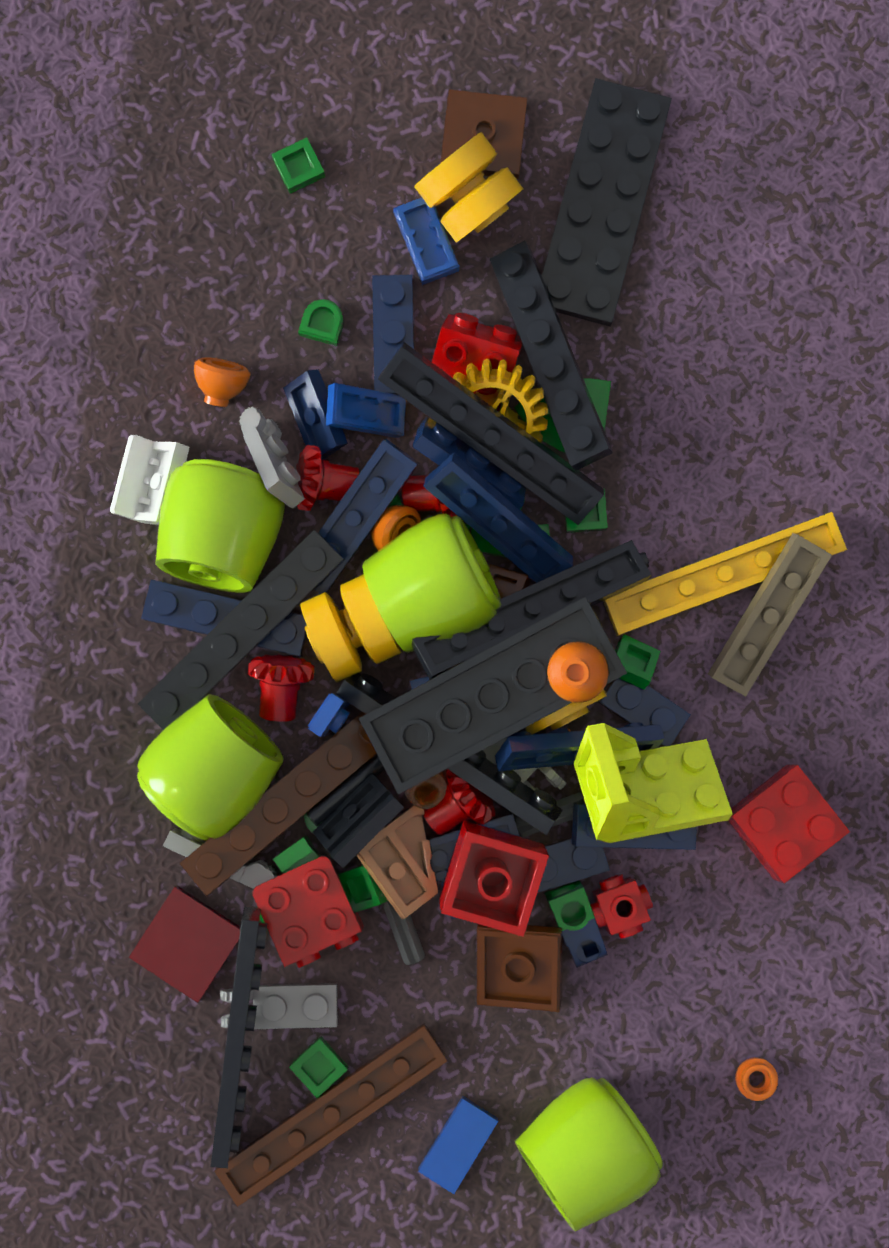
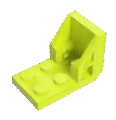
(647, 790)

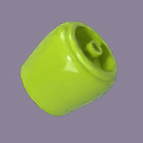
(217, 525)
(432, 582)
(209, 768)
(590, 1153)

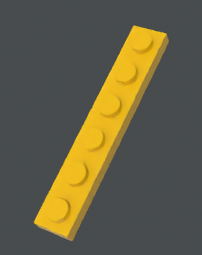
(714, 576)

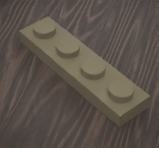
(769, 614)

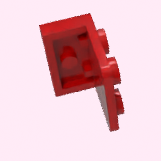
(467, 342)
(307, 912)

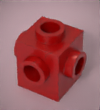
(610, 894)

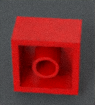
(787, 823)
(493, 878)

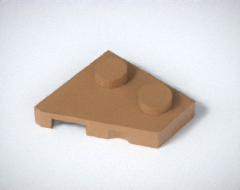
(401, 862)

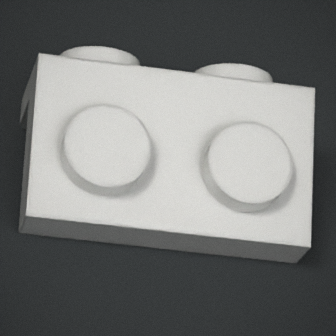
(145, 477)

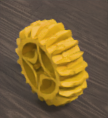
(508, 385)

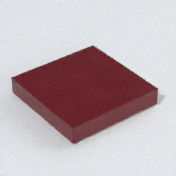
(186, 944)

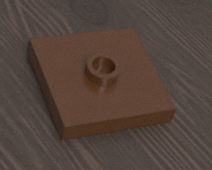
(496, 116)
(520, 969)

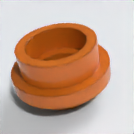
(765, 1088)

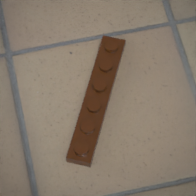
(281, 807)
(331, 1114)

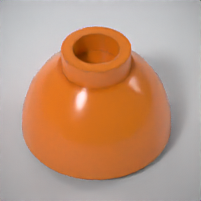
(220, 379)
(393, 523)
(577, 672)

